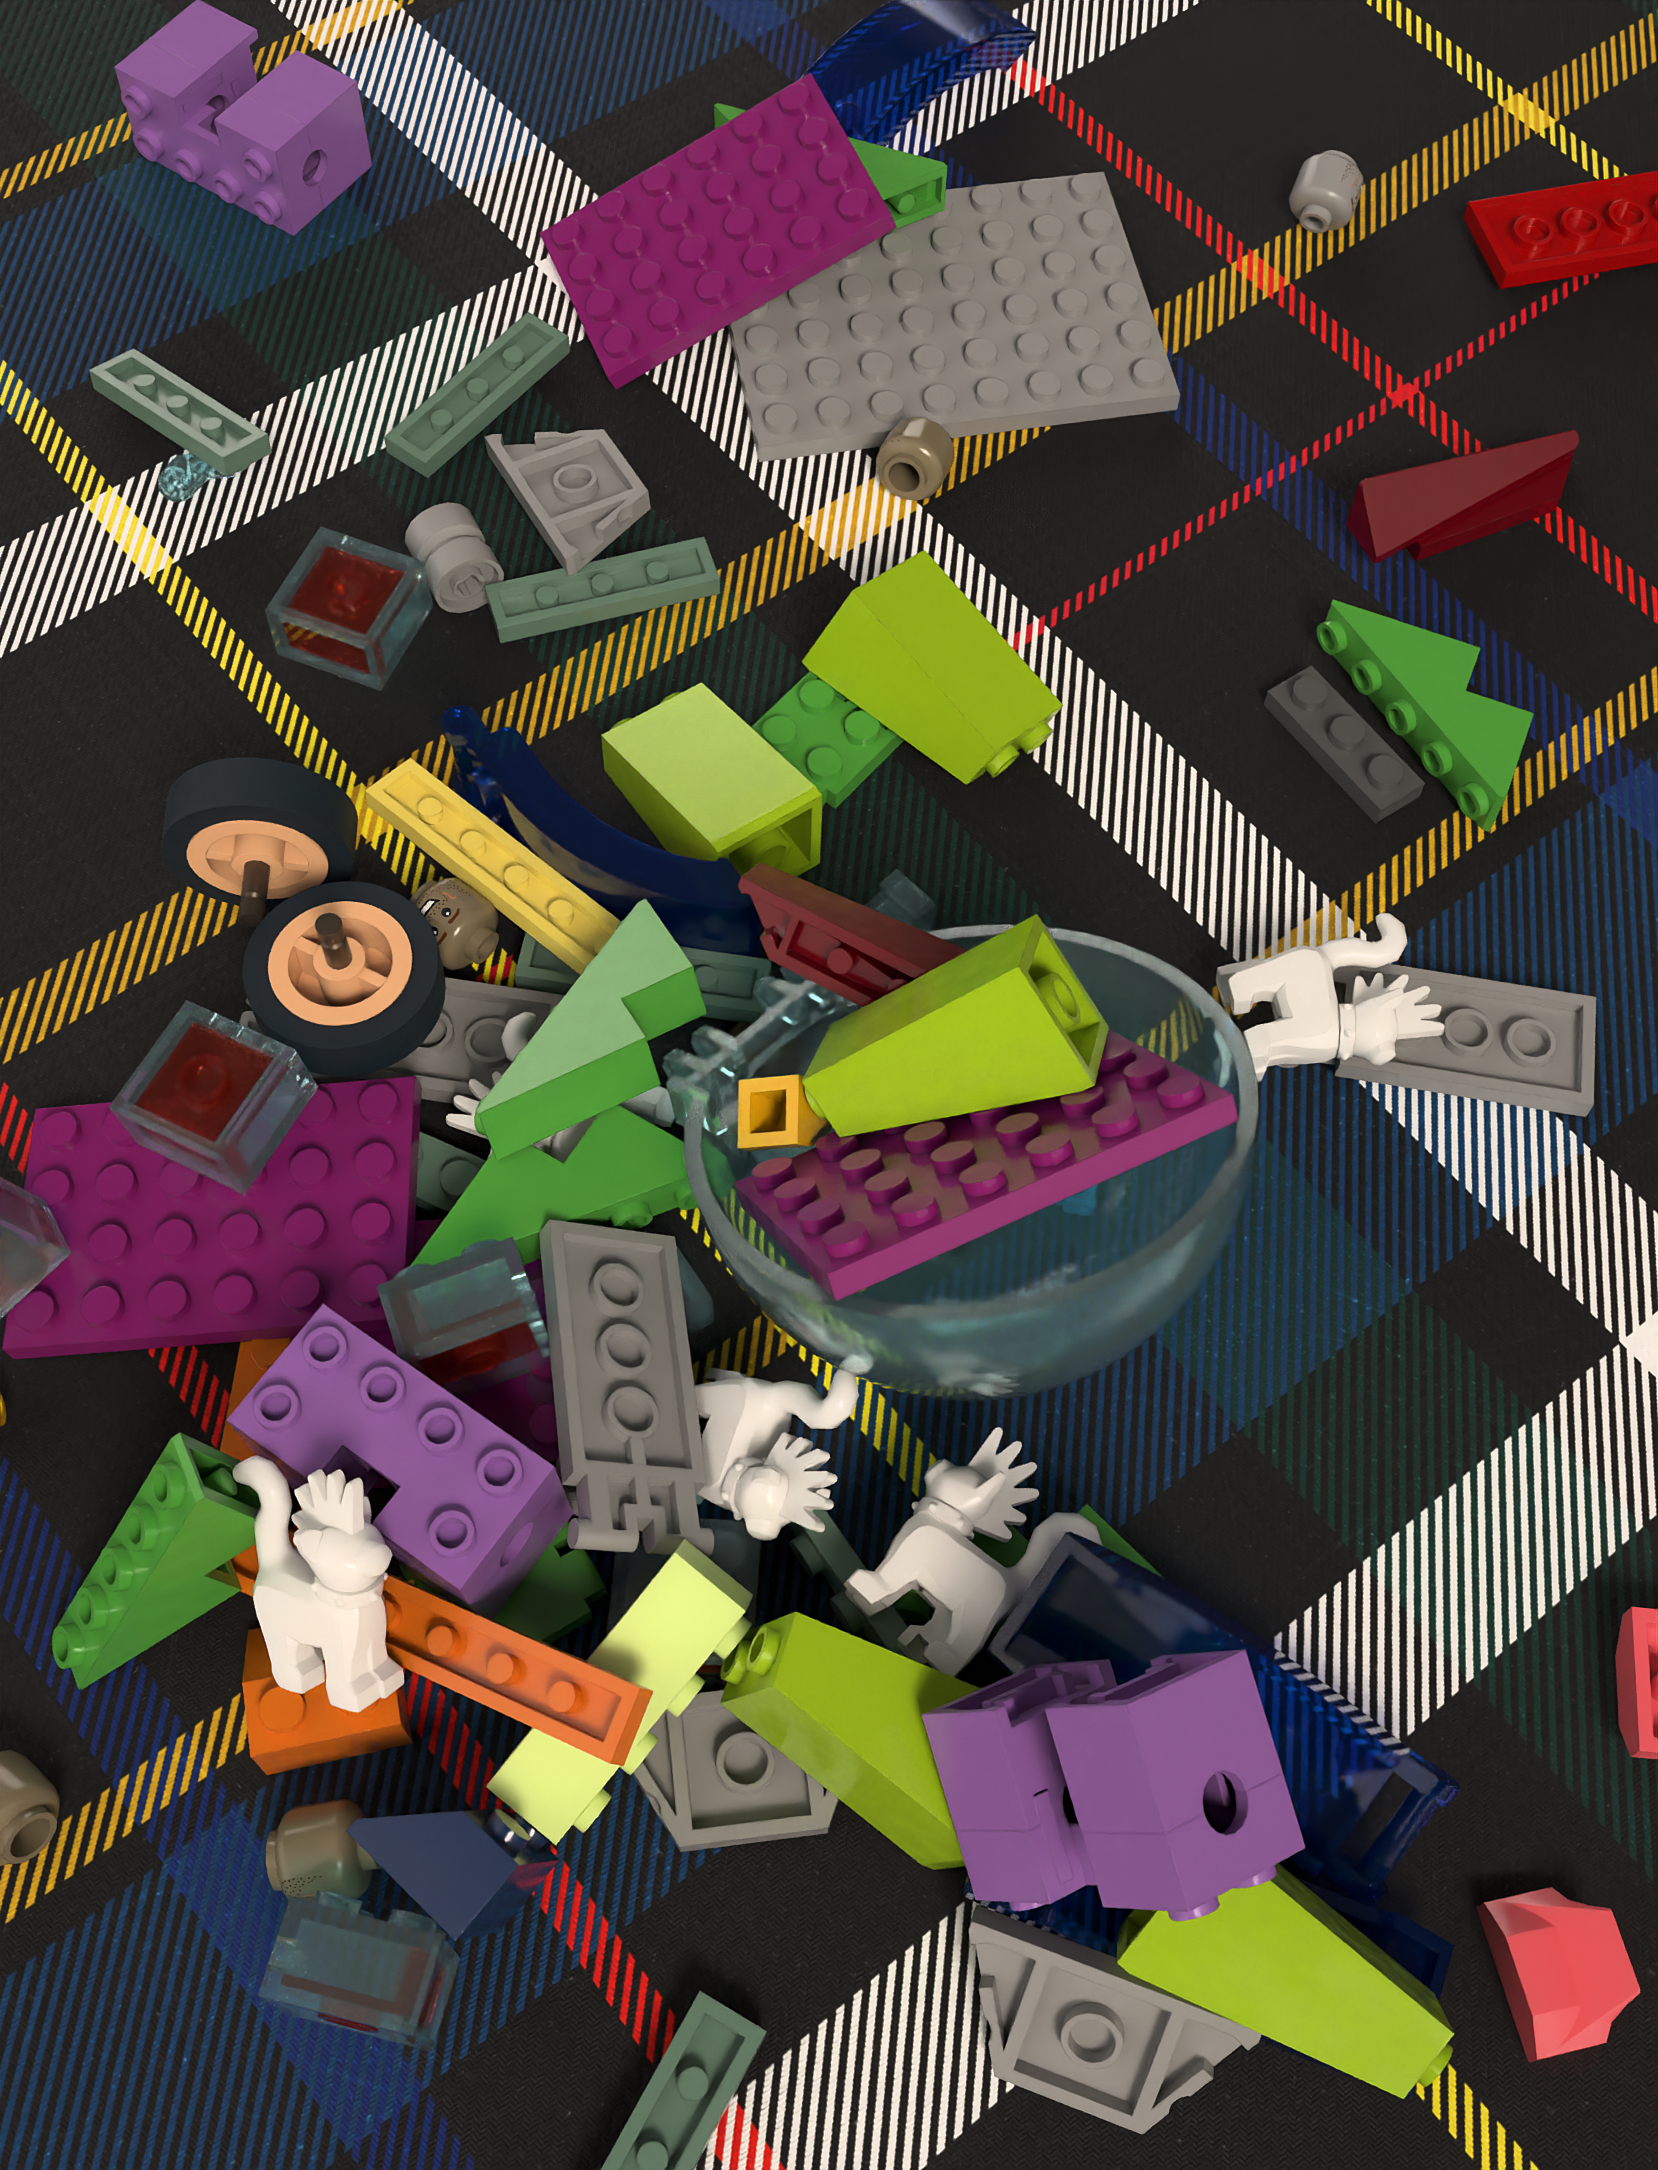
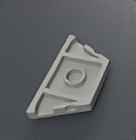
(572, 490)
(725, 1783)
(1088, 2029)

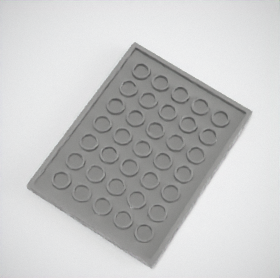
(976, 317)

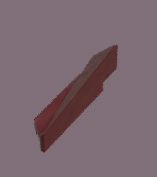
(1460, 497)
(837, 939)

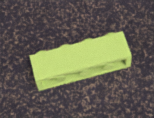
(657, 1644)

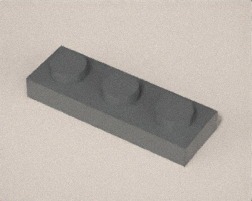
(1343, 744)

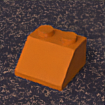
(305, 1729)

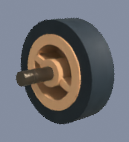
(257, 832)
(345, 977)

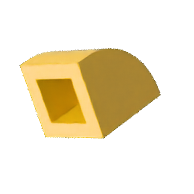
(777, 1114)

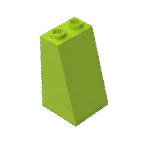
(934, 671)
(714, 785)
(962, 1039)
(851, 1724)
(1298, 1976)

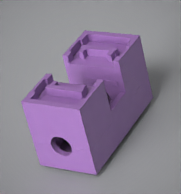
(263, 145)
(468, 1496)
(1127, 1787)

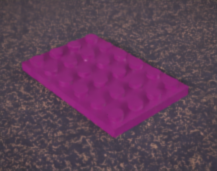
(716, 231)
(916, 1190)
(195, 1263)

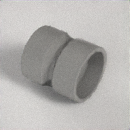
(454, 556)

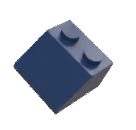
(460, 1865)

